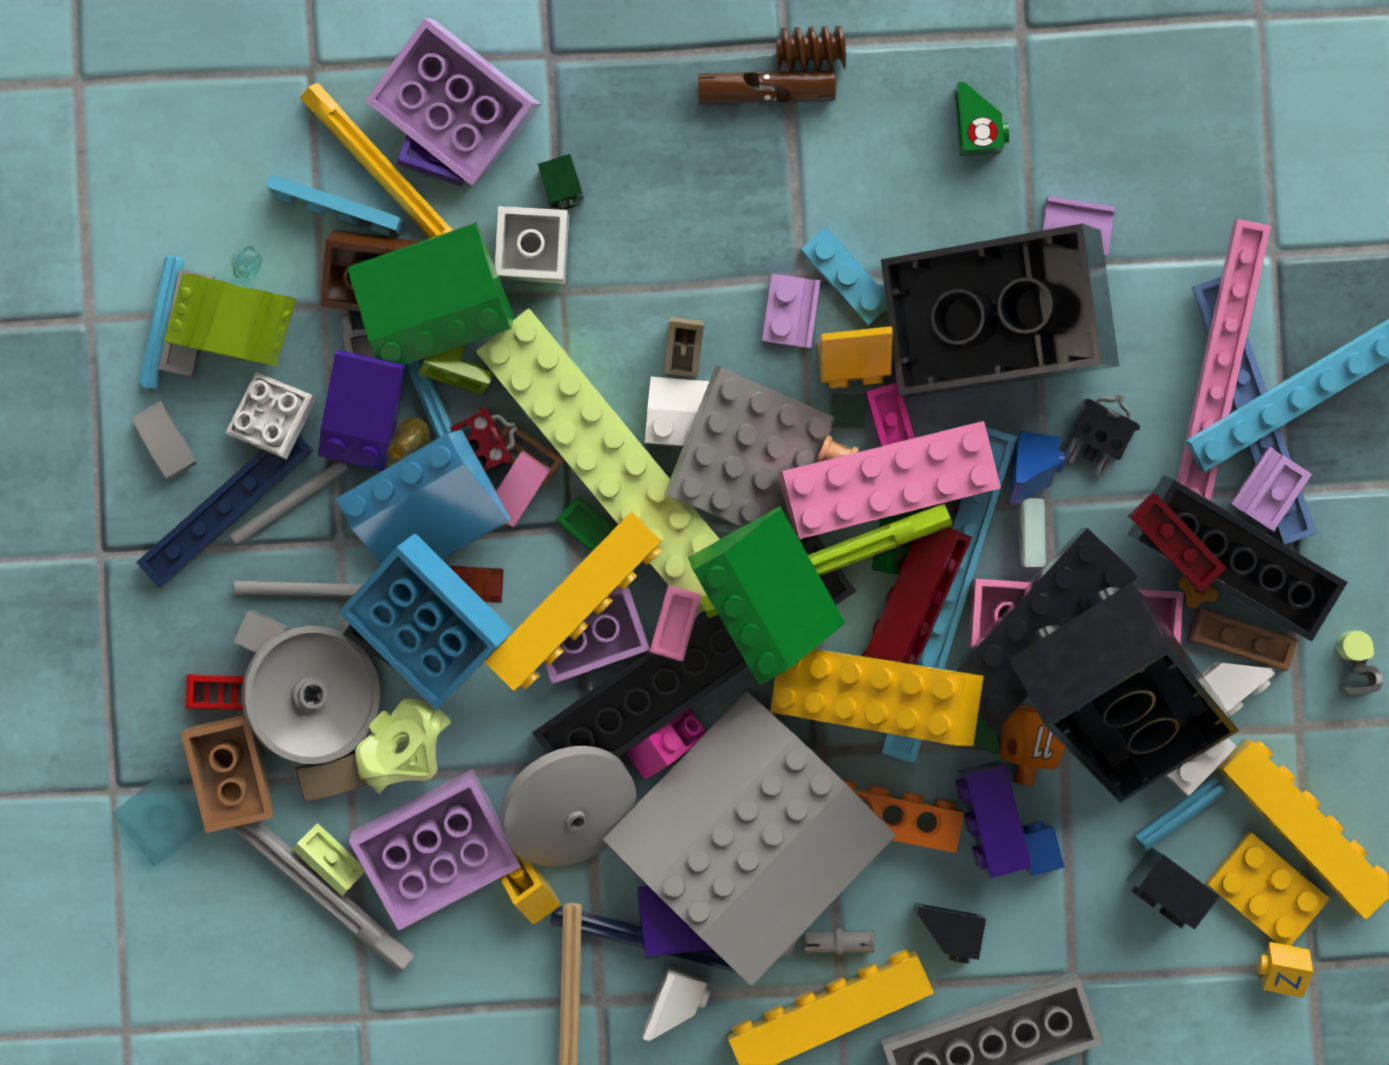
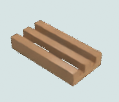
(558, 459)

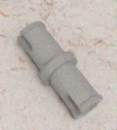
(839, 941)

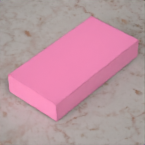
(521, 485)
(675, 623)

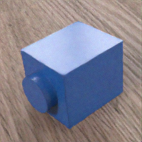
(1042, 848)

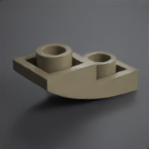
(329, 778)

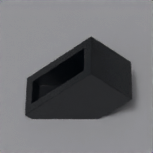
(954, 931)

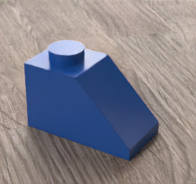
(1033, 464)

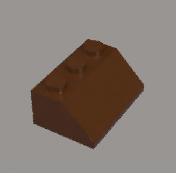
(345, 250)

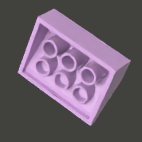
(452, 101)
(434, 849)

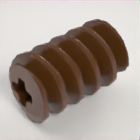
(810, 47)

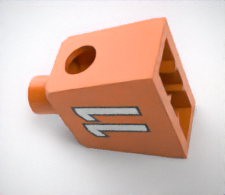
(1029, 744)

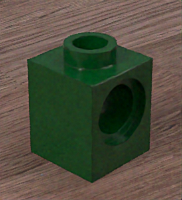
(561, 182)

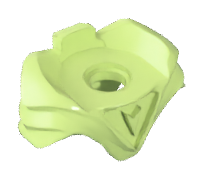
(401, 745)

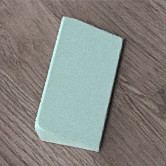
(1031, 533)

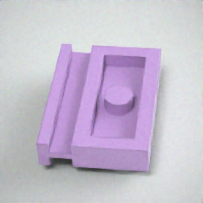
(1067, 212)
(791, 311)
(1270, 489)

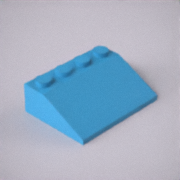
(430, 493)
(425, 621)

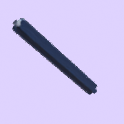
(632, 935)

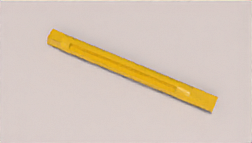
(374, 161)

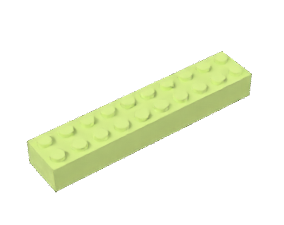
(596, 444)

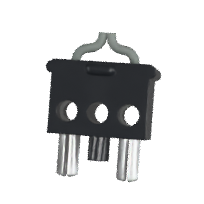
(1110, 423)

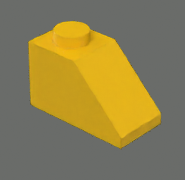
(530, 891)

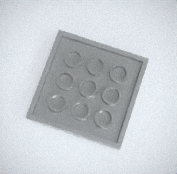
(741, 444)

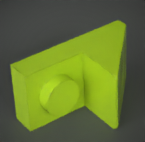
(450, 370)

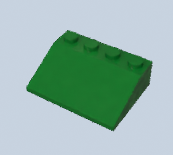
(430, 296)
(767, 594)

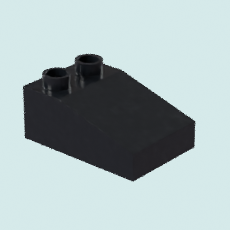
(1000, 311)
(1122, 692)

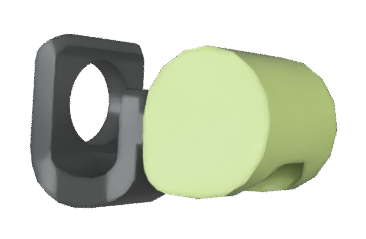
(1358, 648)

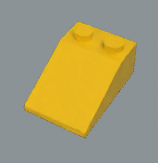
(855, 356)

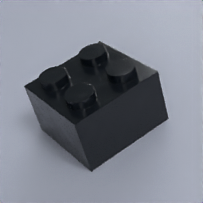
(1178, 892)

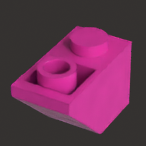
(666, 744)

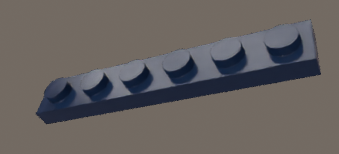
(219, 512)

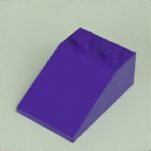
(361, 410)

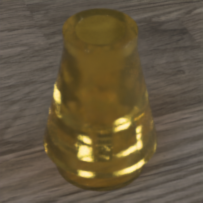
(409, 438)

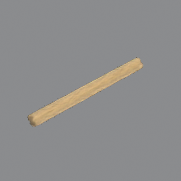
(570, 984)

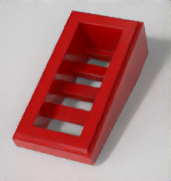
(190, 692)

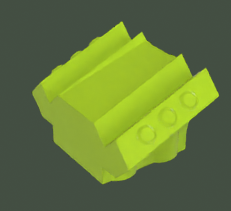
(229, 320)

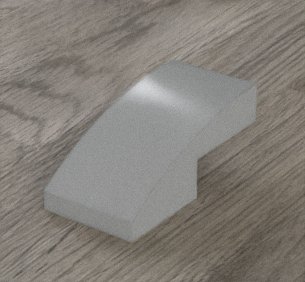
(164, 440)

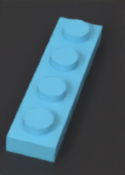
(319, 201)

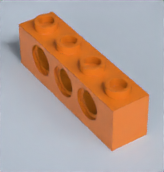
(942, 835)

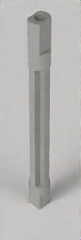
(315, 886)

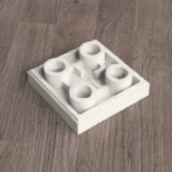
(271, 415)

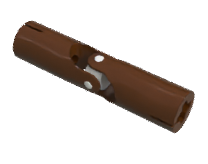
(794, 87)

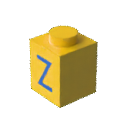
(1285, 969)

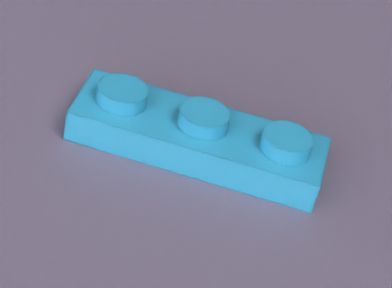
(846, 275)

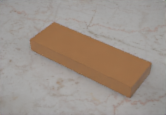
(1242, 639)

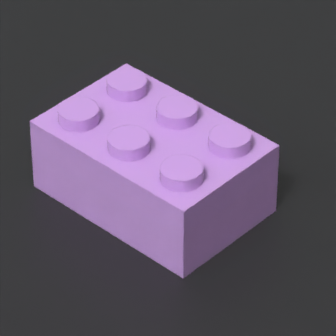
(607, 639)

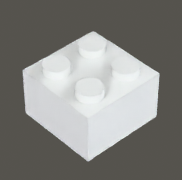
(532, 244)

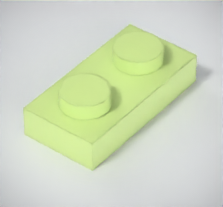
(329, 859)

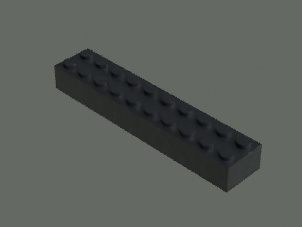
(659, 687)

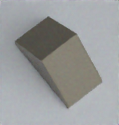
(683, 347)

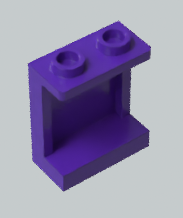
(663, 929)

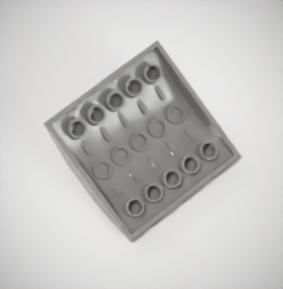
(749, 837)

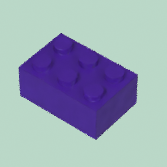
(993, 819)

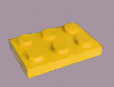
(1267, 890)

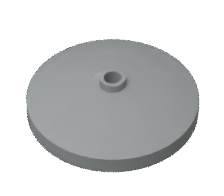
(341, 702)
(566, 805)

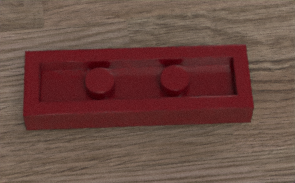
(1176, 542)

